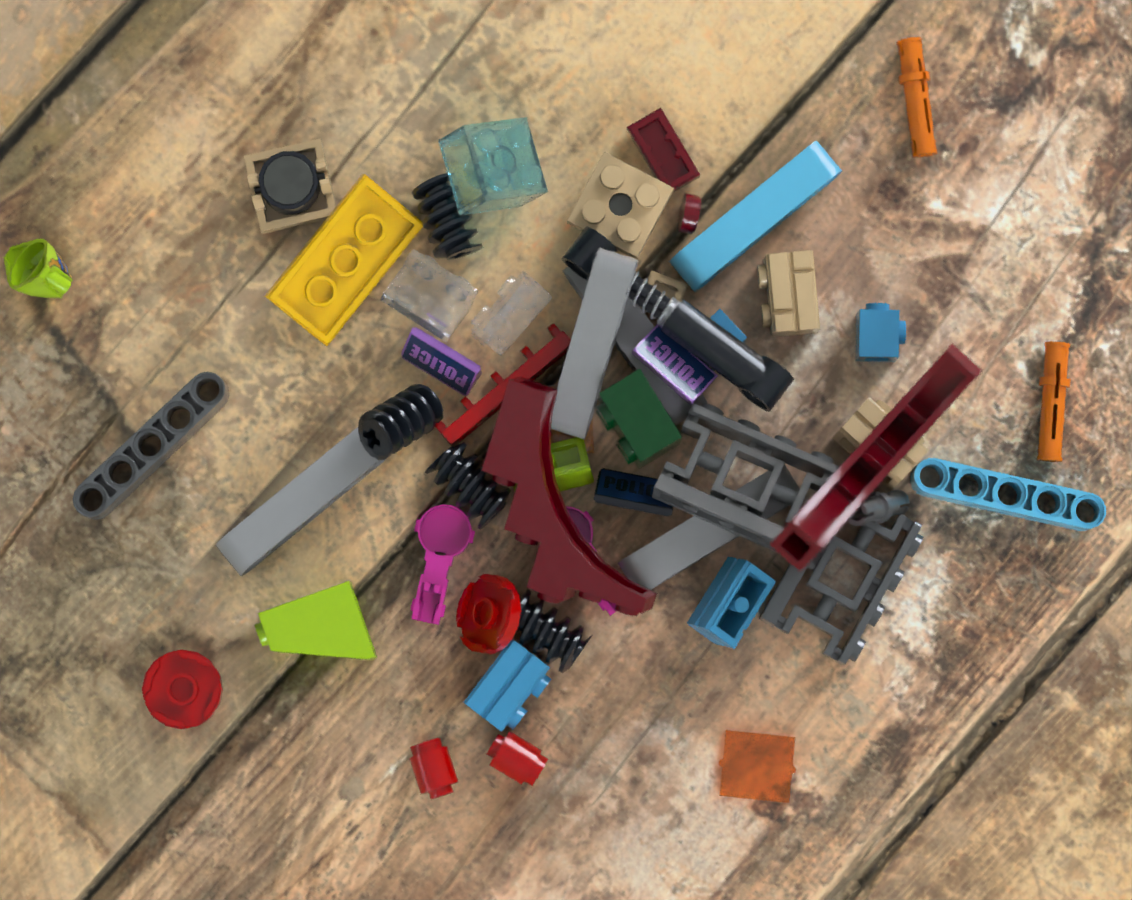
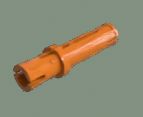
(918, 107)
(1053, 401)

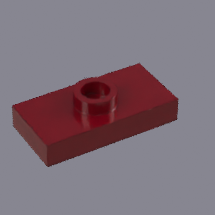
(663, 150)

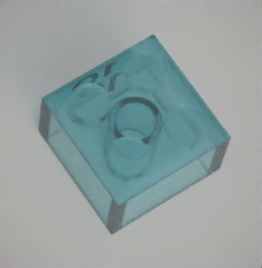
(492, 165)

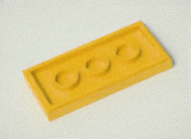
(344, 260)

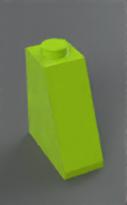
(318, 625)

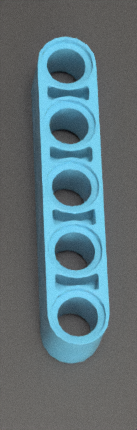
(755, 216)
(1026, 489)

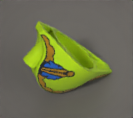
(37, 270)

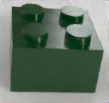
(638, 420)

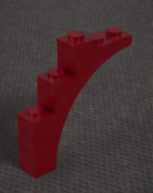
(875, 457)
(564, 560)

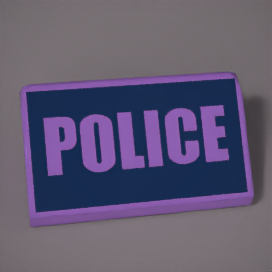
(441, 361)
(674, 365)

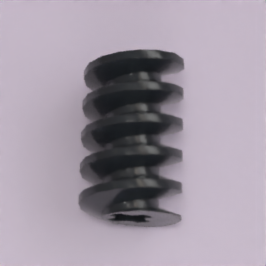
(444, 219)
(399, 421)
(469, 484)
(549, 633)

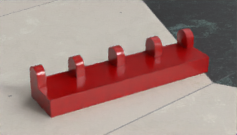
(491, 402)

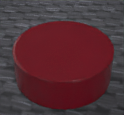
(689, 213)

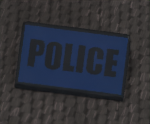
(629, 492)

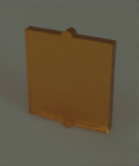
(757, 766)

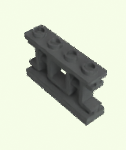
(725, 506)
(870, 589)

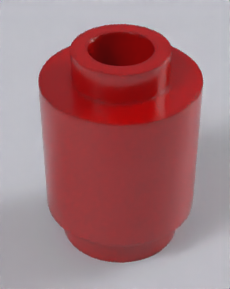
(516, 758)
(433, 768)

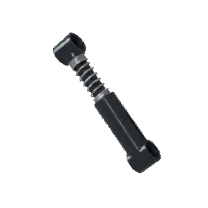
(755, 375)

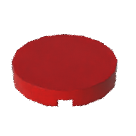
(488, 614)
(182, 689)

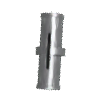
(880, 507)

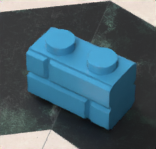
(731, 602)
(508, 685)

